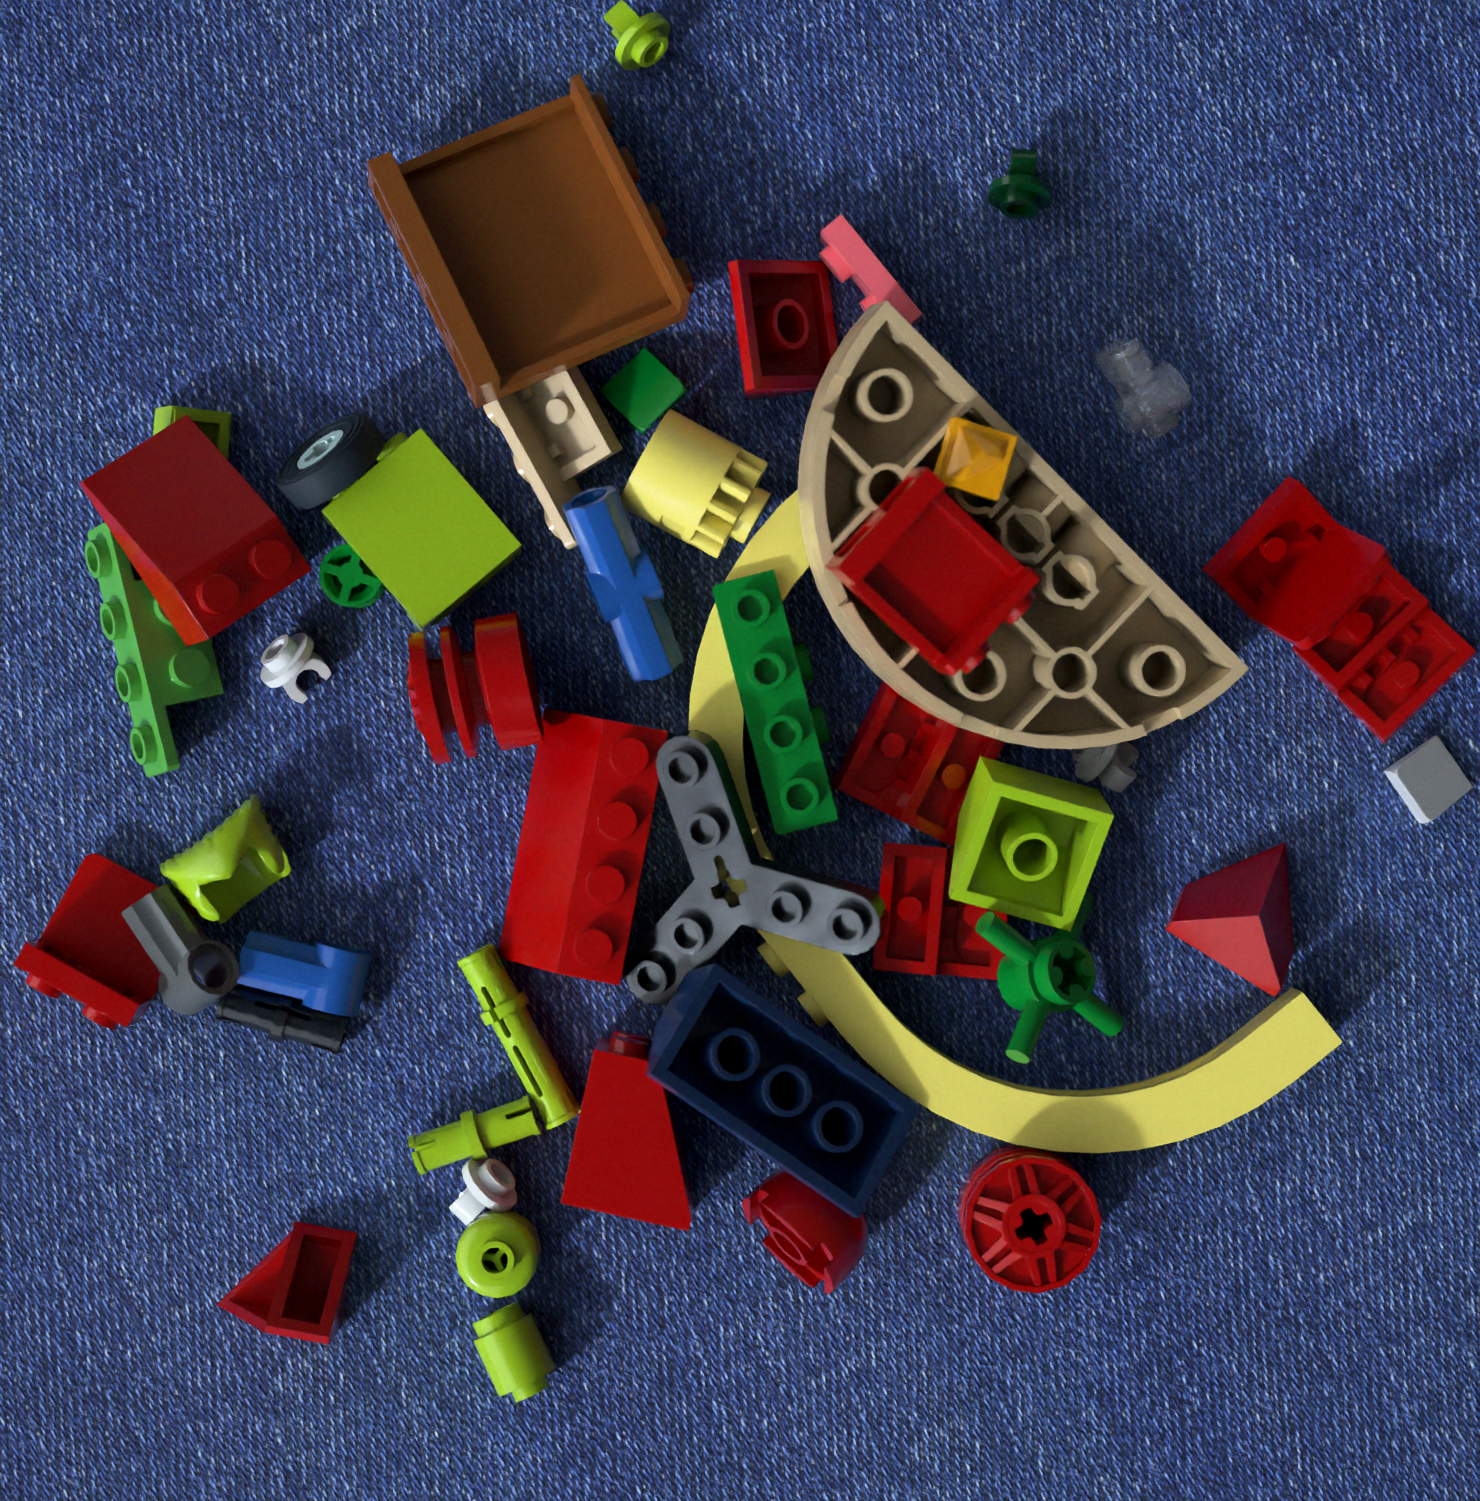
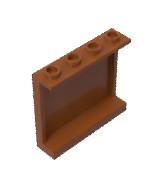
(532, 244)

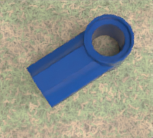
(323, 974)

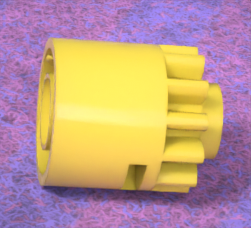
(696, 485)

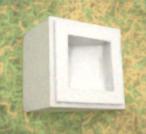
(1428, 780)

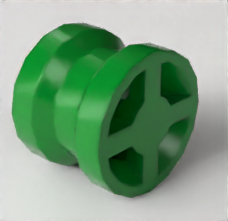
(342, 572)

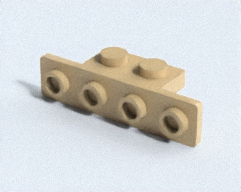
(554, 439)

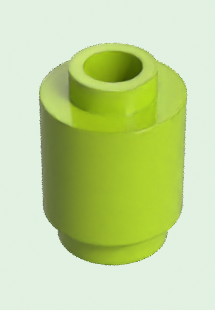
(513, 1352)

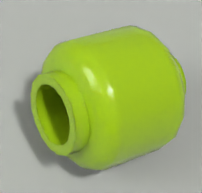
(512, 1236)

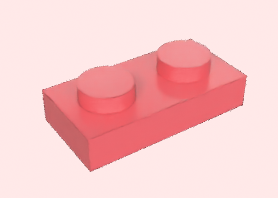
(851, 258)

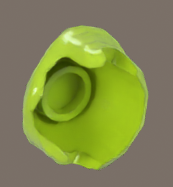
(229, 864)

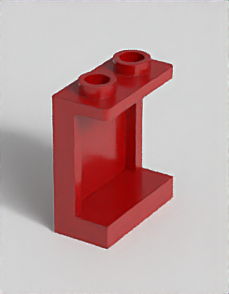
(934, 574)

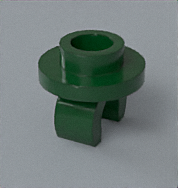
(1020, 192)

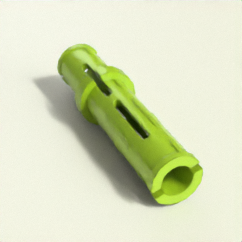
(514, 1026)

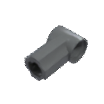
(179, 949)

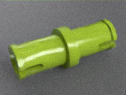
(474, 1134)

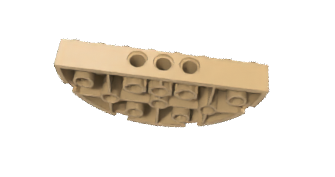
(1104, 640)

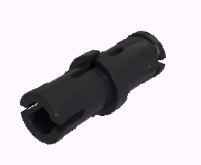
(283, 1018)

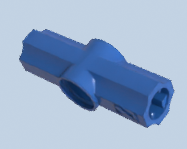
(623, 583)

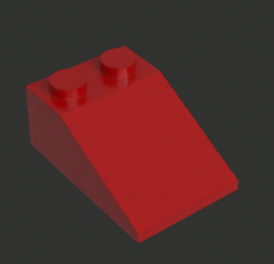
(194, 530)

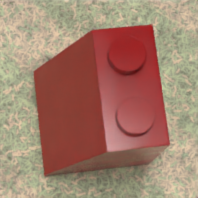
(628, 1140)

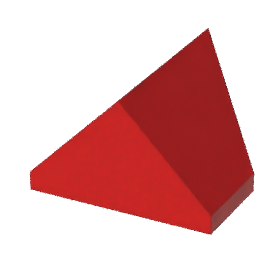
(1241, 918)
(298, 1285)

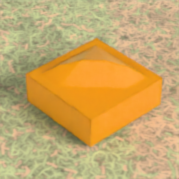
(975, 458)

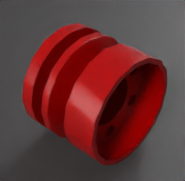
(475, 688)
(991, 1209)

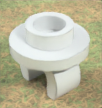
(287, 659)
(488, 1185)

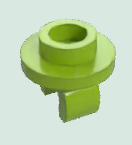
(640, 38)

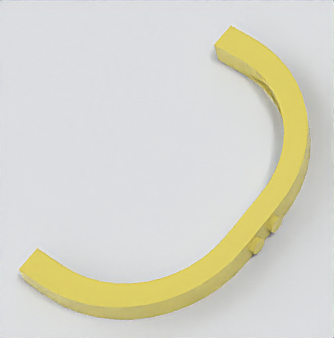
(1135, 1116)

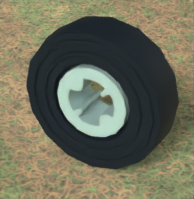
(329, 461)

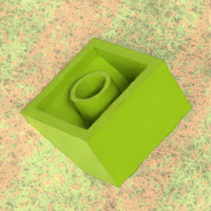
(1027, 843)

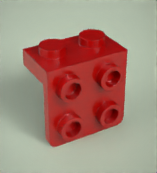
(1296, 567)
(93, 950)

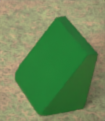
(644, 391)

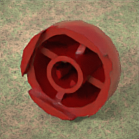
(807, 1230)

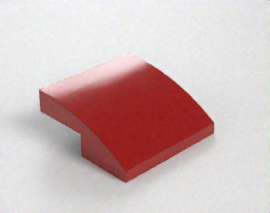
(1388, 655)
(912, 764)
(925, 926)

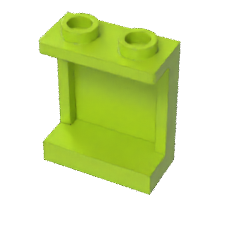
(422, 529)

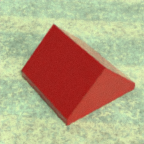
(782, 325)

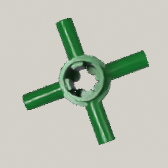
(1046, 979)

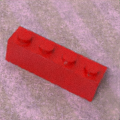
(582, 847)

